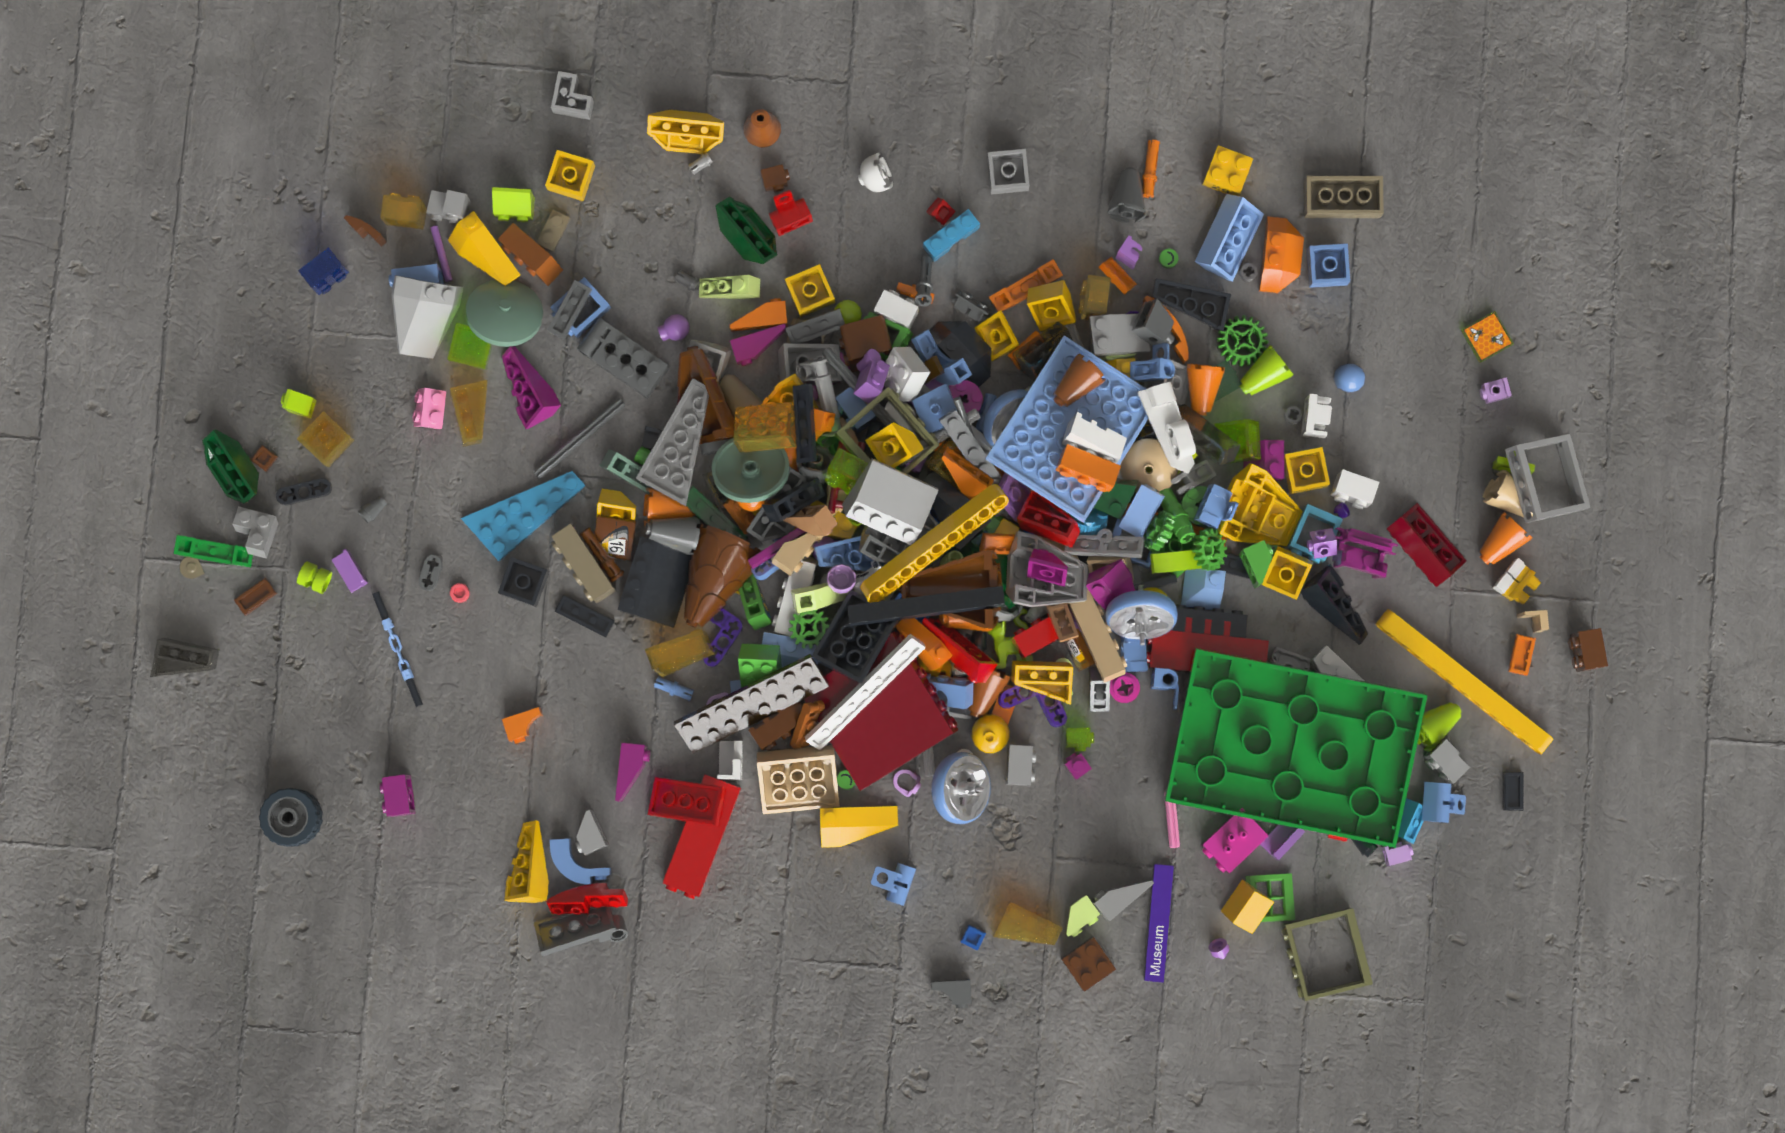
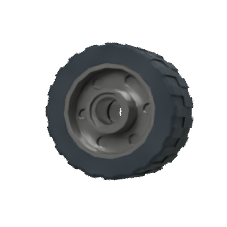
(276, 812)

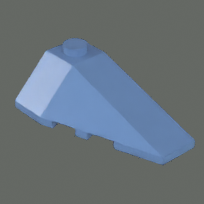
(845, 553)

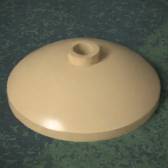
(1147, 454)

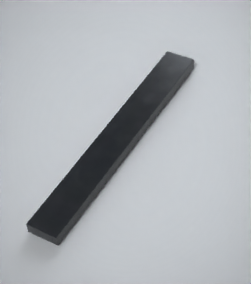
(926, 605)

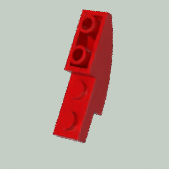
(581, 898)

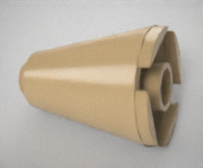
(1503, 494)

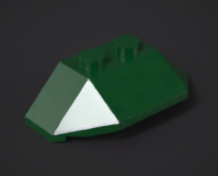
(746, 231)
(231, 466)

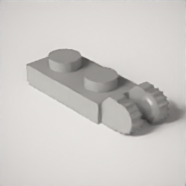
(1198, 475)

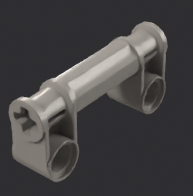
(817, 371)

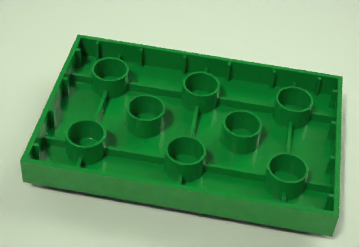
(1295, 747)

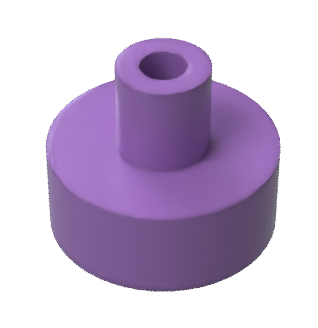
(1219, 948)

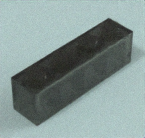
(1209, 438)

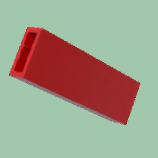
(1177, 648)
(699, 846)

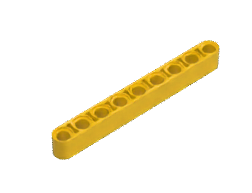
(934, 543)

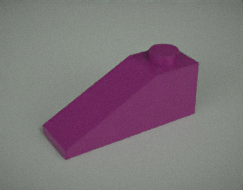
(753, 345)

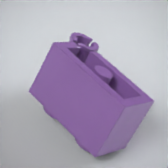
(871, 377)

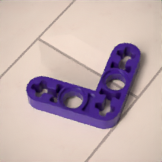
(724, 625)
(1040, 697)

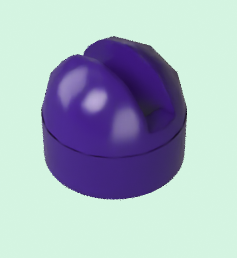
(1342, 510)

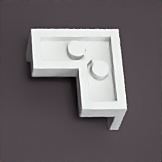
(730, 760)

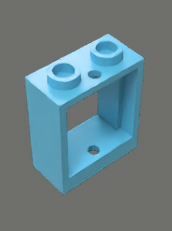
(1318, 514)

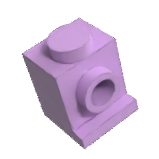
(1503, 391)
(1397, 855)

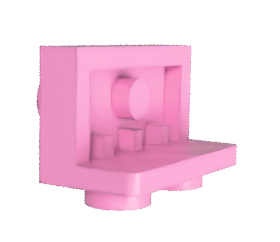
(429, 408)

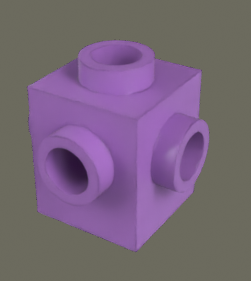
(1322, 543)

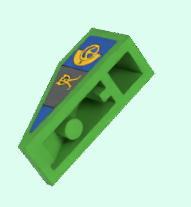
(754, 604)

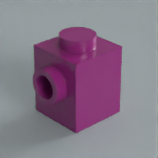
(1077, 765)

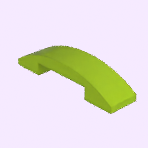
(1173, 561)

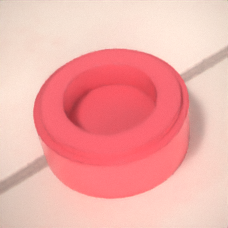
(459, 592)

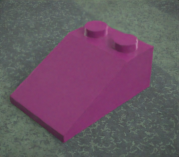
(631, 763)

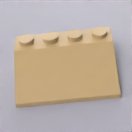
(797, 779)

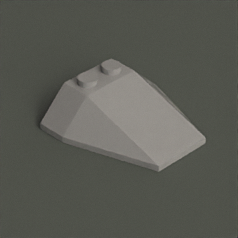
(423, 314)
(1035, 592)

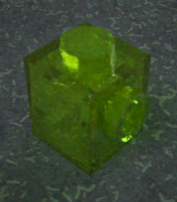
(1079, 738)

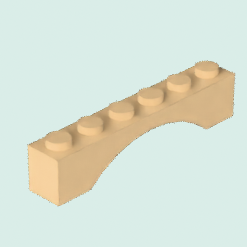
(792, 553)

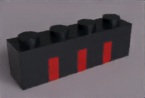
(1211, 622)

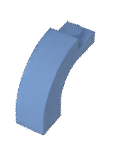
(954, 370)
(565, 863)

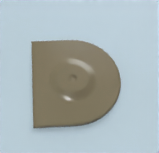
(191, 568)

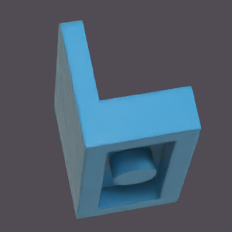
(1411, 821)

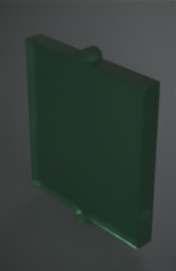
(1229, 381)

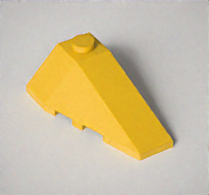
(479, 247)
(851, 824)
(529, 876)

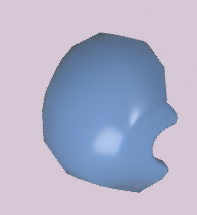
(1349, 377)

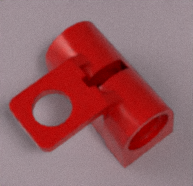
(789, 213)

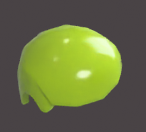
(850, 311)

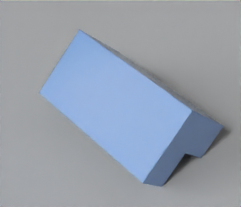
(1141, 510)

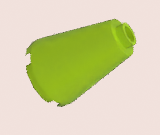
(1265, 372)
(1437, 724)

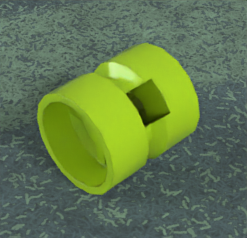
(314, 577)

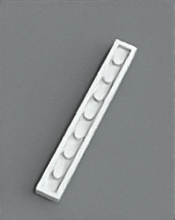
(865, 692)

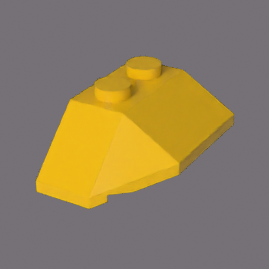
(685, 131)

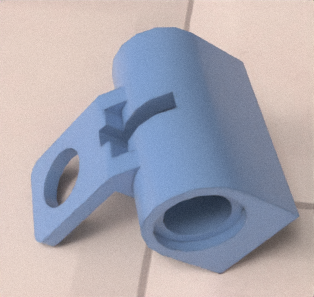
(1153, 369)
(1216, 507)
(1134, 655)
(1158, 684)
(1439, 802)
(897, 884)

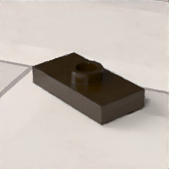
(935, 368)

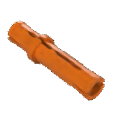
(1150, 169)

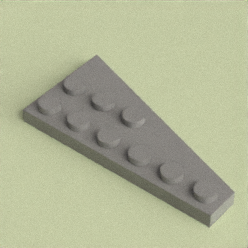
(675, 452)

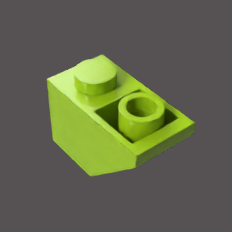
(298, 403)

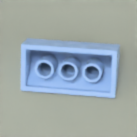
(1229, 237)

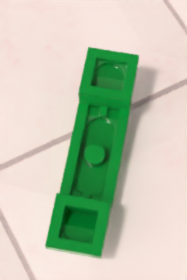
(212, 551)

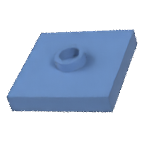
(934, 406)

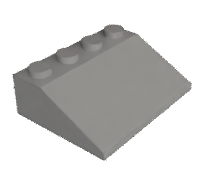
(890, 501)

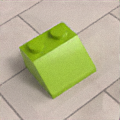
(513, 204)

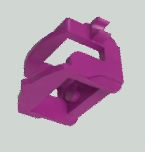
(1359, 558)

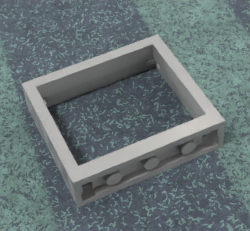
(1524, 482)

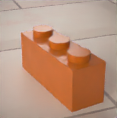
(1088, 468)

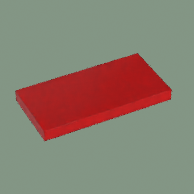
(686, 801)

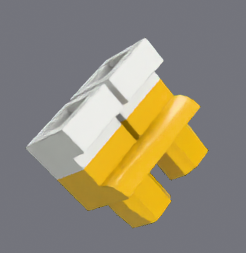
(1514, 580)

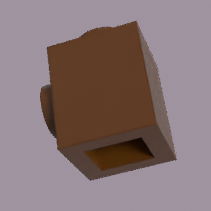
(775, 178)

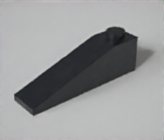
(1328, 598)

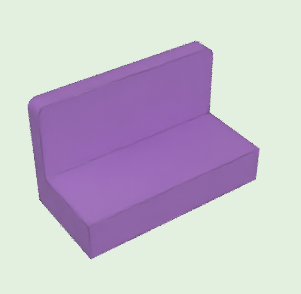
(349, 571)
(1281, 840)

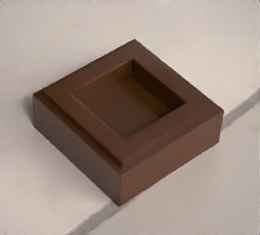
(264, 458)

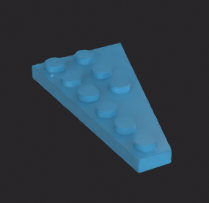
(514, 519)

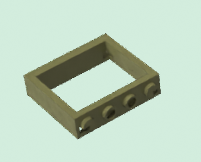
(906, 412)
(1357, 948)

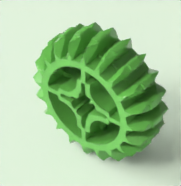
(1236, 334)

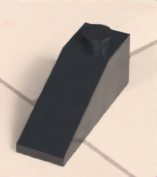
(793, 500)

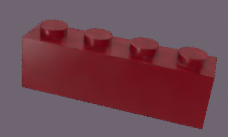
(1426, 545)

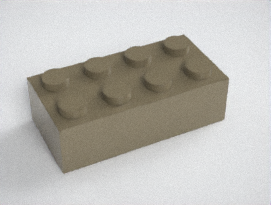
(1343, 197)
(585, 566)

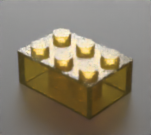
(764, 427)

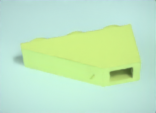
(730, 287)
(815, 597)

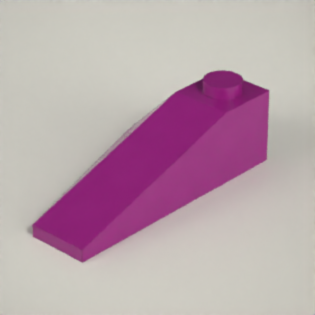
(533, 394)

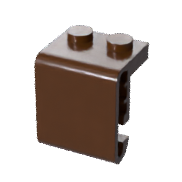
(862, 336)

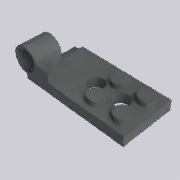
(593, 925)

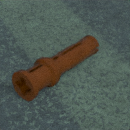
(608, 562)

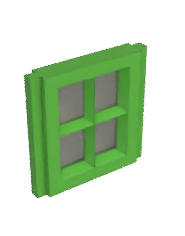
(1280, 890)

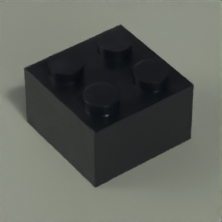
(523, 582)

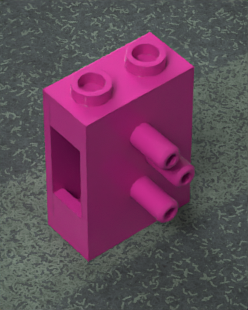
(1233, 842)

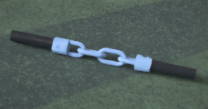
(407, 673)

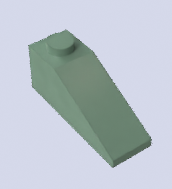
(623, 468)

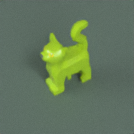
(1003, 645)

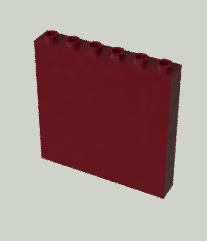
(892, 726)

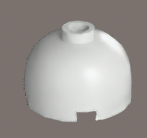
(875, 174)

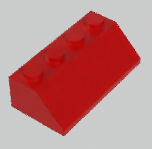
(965, 654)

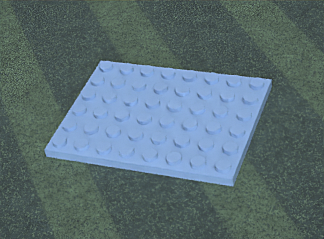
(1034, 435)

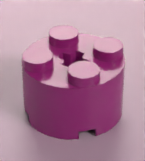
(971, 392)

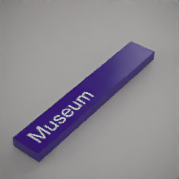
(1158, 923)

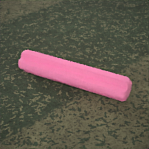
(1172, 824)

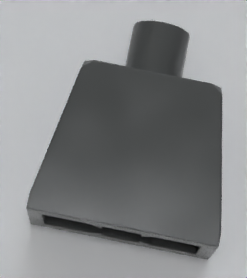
(1154, 323)

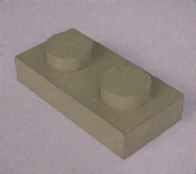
(553, 230)

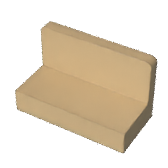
(1539, 619)

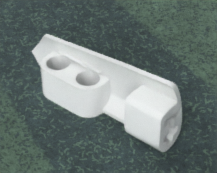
(1168, 425)

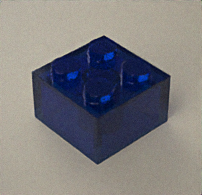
(324, 272)

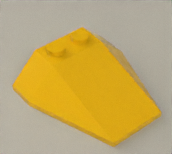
(1262, 510)

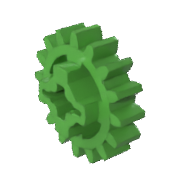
(1159, 531)
(1209, 549)
(803, 635)

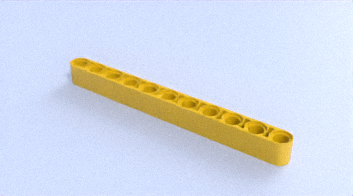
(1464, 681)

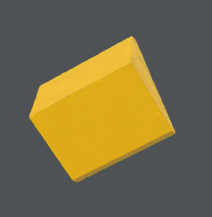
(997, 335)
(1247, 907)

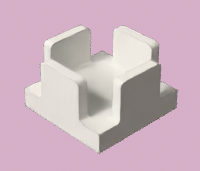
(1315, 416)

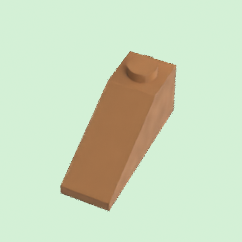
(814, 520)

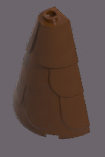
(718, 419)
(715, 573)
(960, 575)

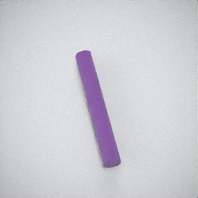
(441, 254)

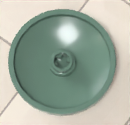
(504, 313)
(749, 475)

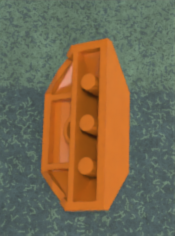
(1280, 255)

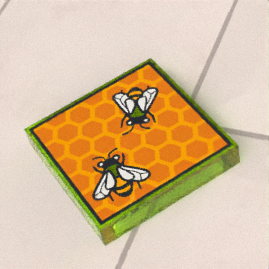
(1487, 337)

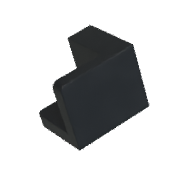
(651, 437)

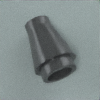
(372, 509)

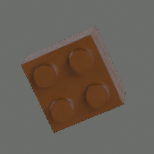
(1588, 650)
(1088, 964)

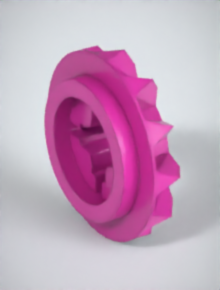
(1133, 691)

